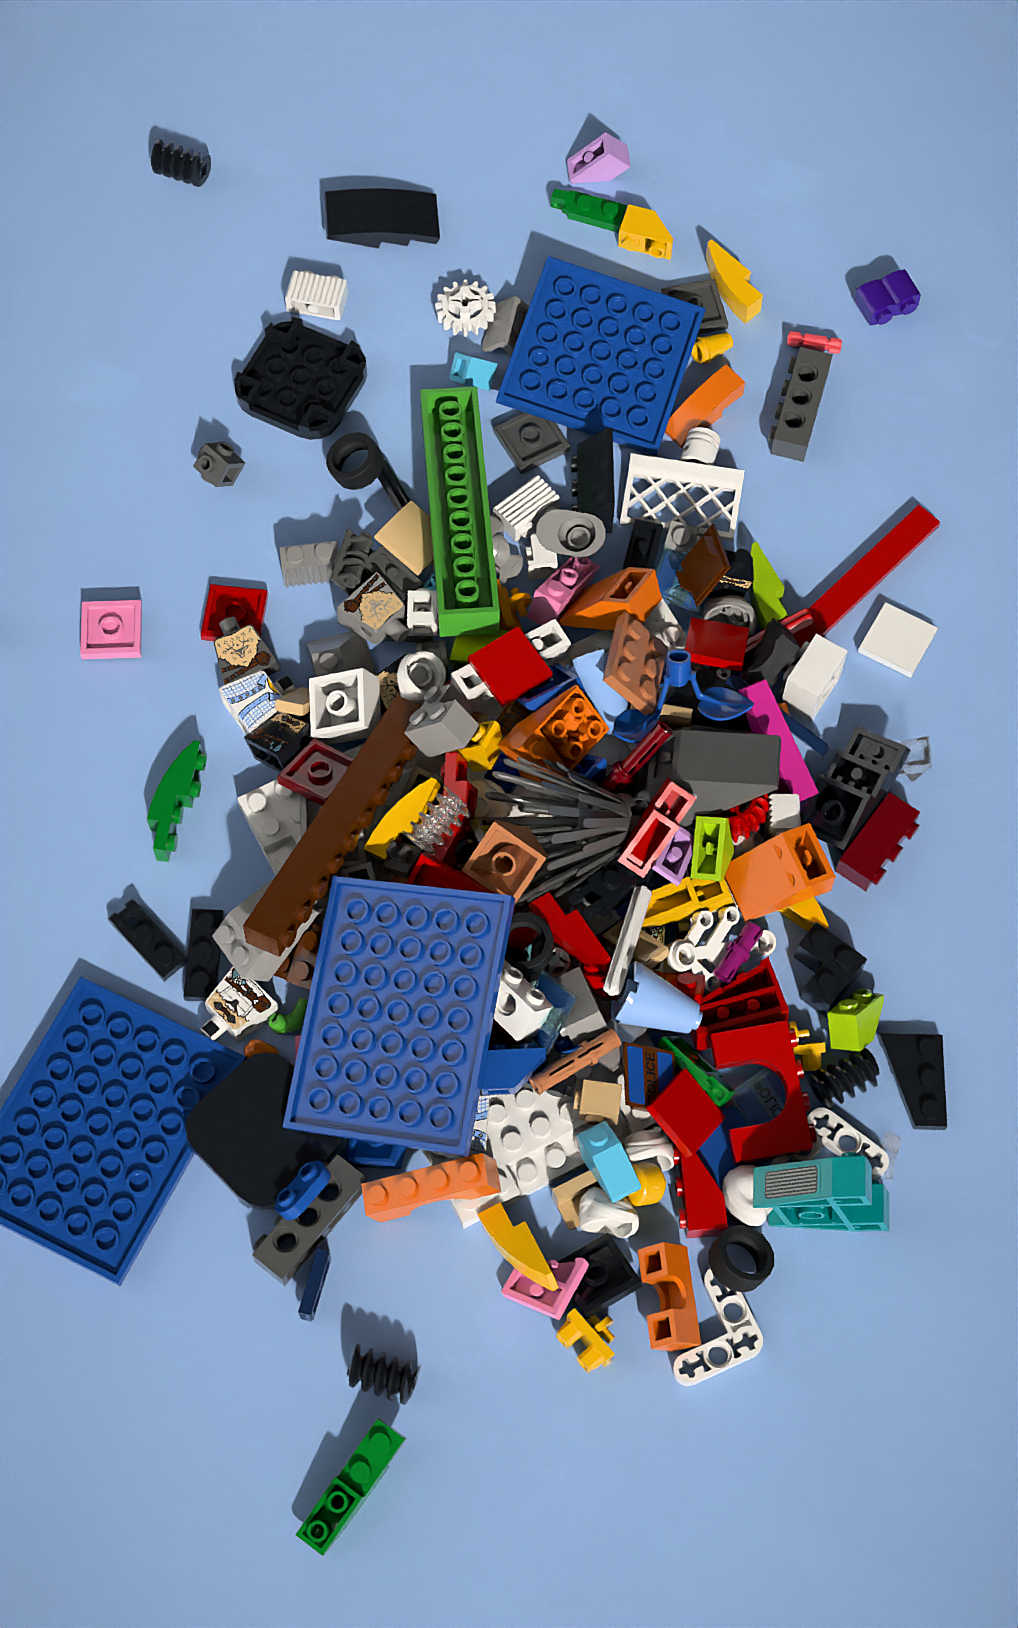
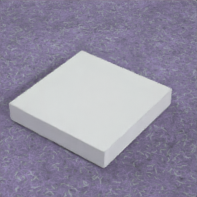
(897, 639)

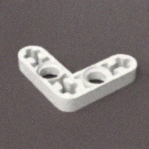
(845, 1129)
(733, 1330)

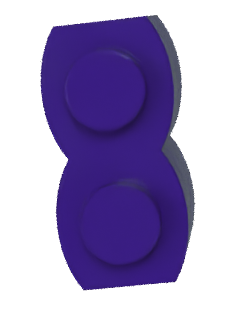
(887, 297)

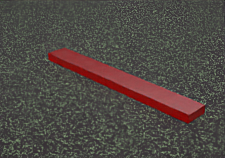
(867, 574)

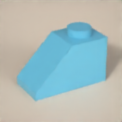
(608, 1161)

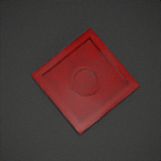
(230, 601)
(716, 644)
(509, 666)
(685, 1113)

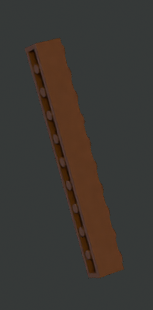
(333, 832)

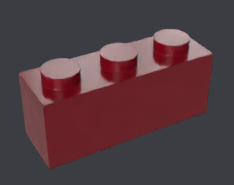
(878, 842)

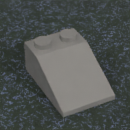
(247, 959)

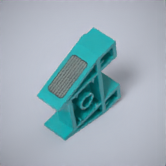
(823, 1194)

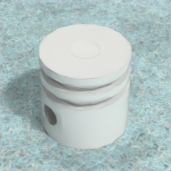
(701, 446)

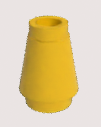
(710, 347)

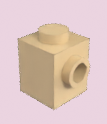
(598, 1102)

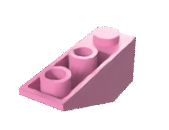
(561, 590)

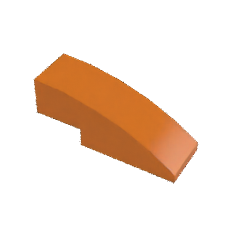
(705, 404)

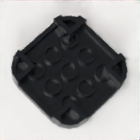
(301, 380)
(243, 1136)

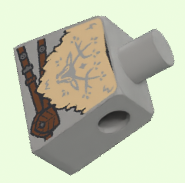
(374, 612)

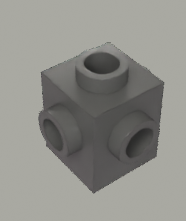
(218, 464)

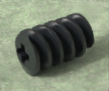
(179, 165)
(844, 1077)
(382, 1375)

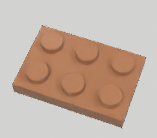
(635, 663)

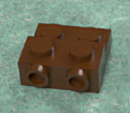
(301, 961)

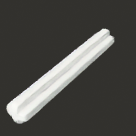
(627, 940)

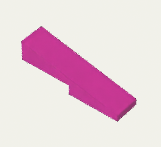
(767, 718)

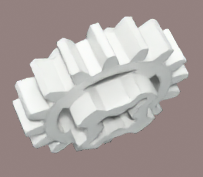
(465, 308)

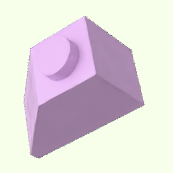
(599, 161)
(675, 857)

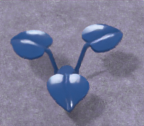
(716, 703)

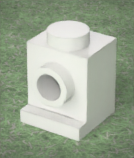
(539, 560)
(422, 613)

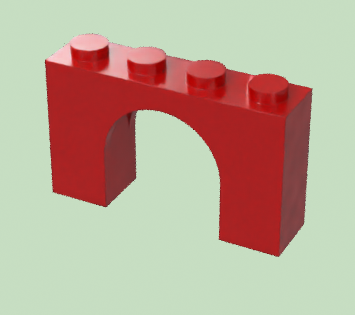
(773, 1048)

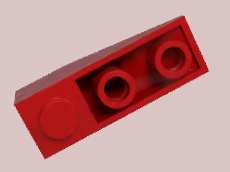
(701, 1197)

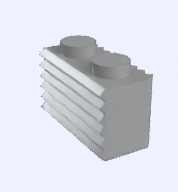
(308, 562)

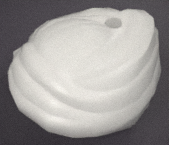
(419, 674)
(650, 1147)
(738, 1195)
(602, 1216)

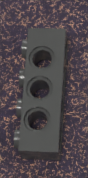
(814, 368)
(285, 1263)

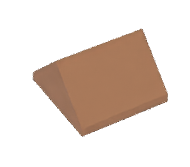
(506, 859)

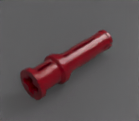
(625, 771)

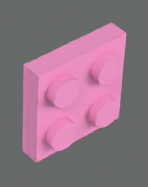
(111, 629)

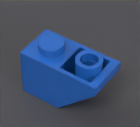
(510, 1068)

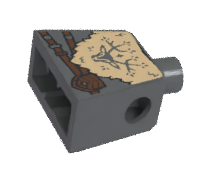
(242, 652)

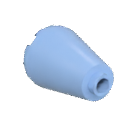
(603, 698)
(654, 1003)

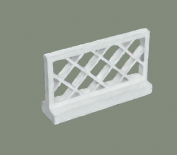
(688, 474)

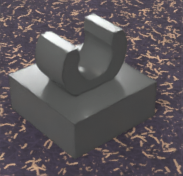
(401, 859)

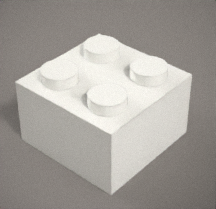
(813, 677)
(344, 706)

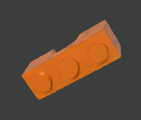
(669, 1272)

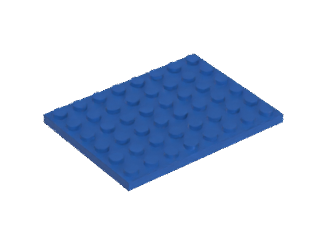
(400, 1014)
(101, 1126)

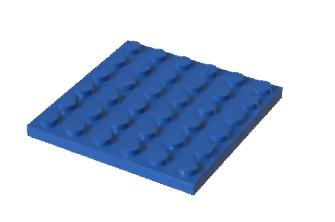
(601, 355)

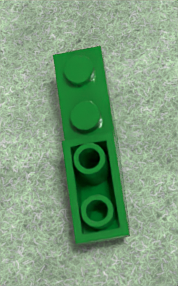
(173, 793)
(351, 1487)

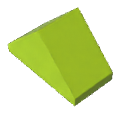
(711, 848)

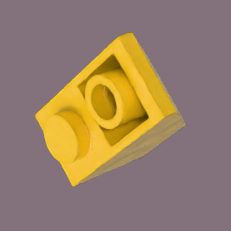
(645, 233)
(483, 747)

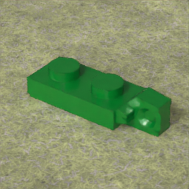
(589, 209)
(699, 1068)

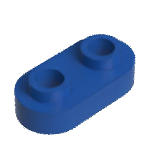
(302, 1190)

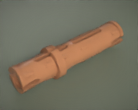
(586, 1054)

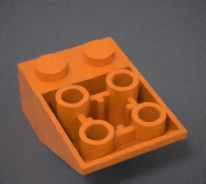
(601, 603)
(556, 732)
(779, 873)

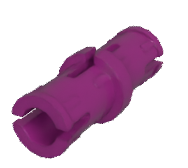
(738, 952)

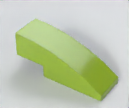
(766, 590)

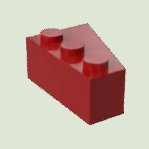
(744, 1003)

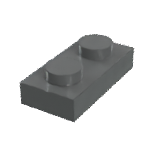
(393, 572)

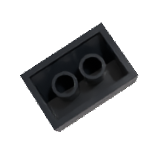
(595, 477)

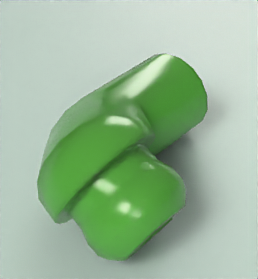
(290, 1022)

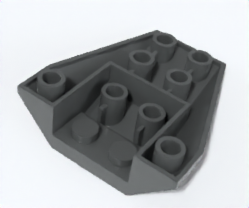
(716, 766)

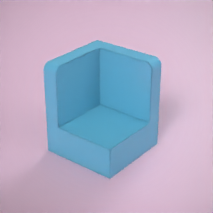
(472, 371)

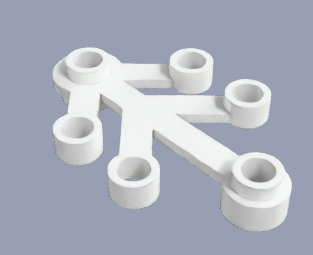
(714, 947)

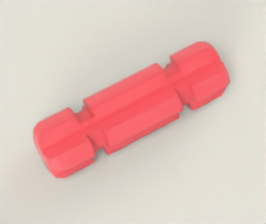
(814, 342)

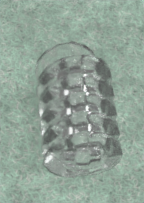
(438, 821)

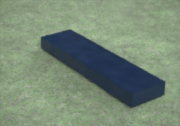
(794, 726)

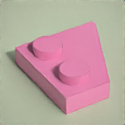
(551, 1303)

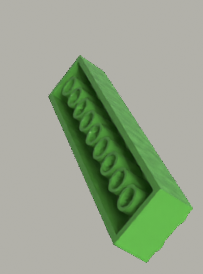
(459, 513)

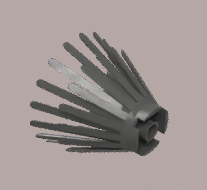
(595, 825)

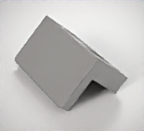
(506, 325)

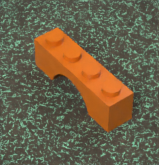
(455, 1179)

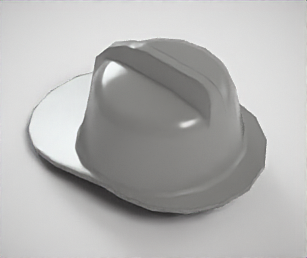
(570, 533)

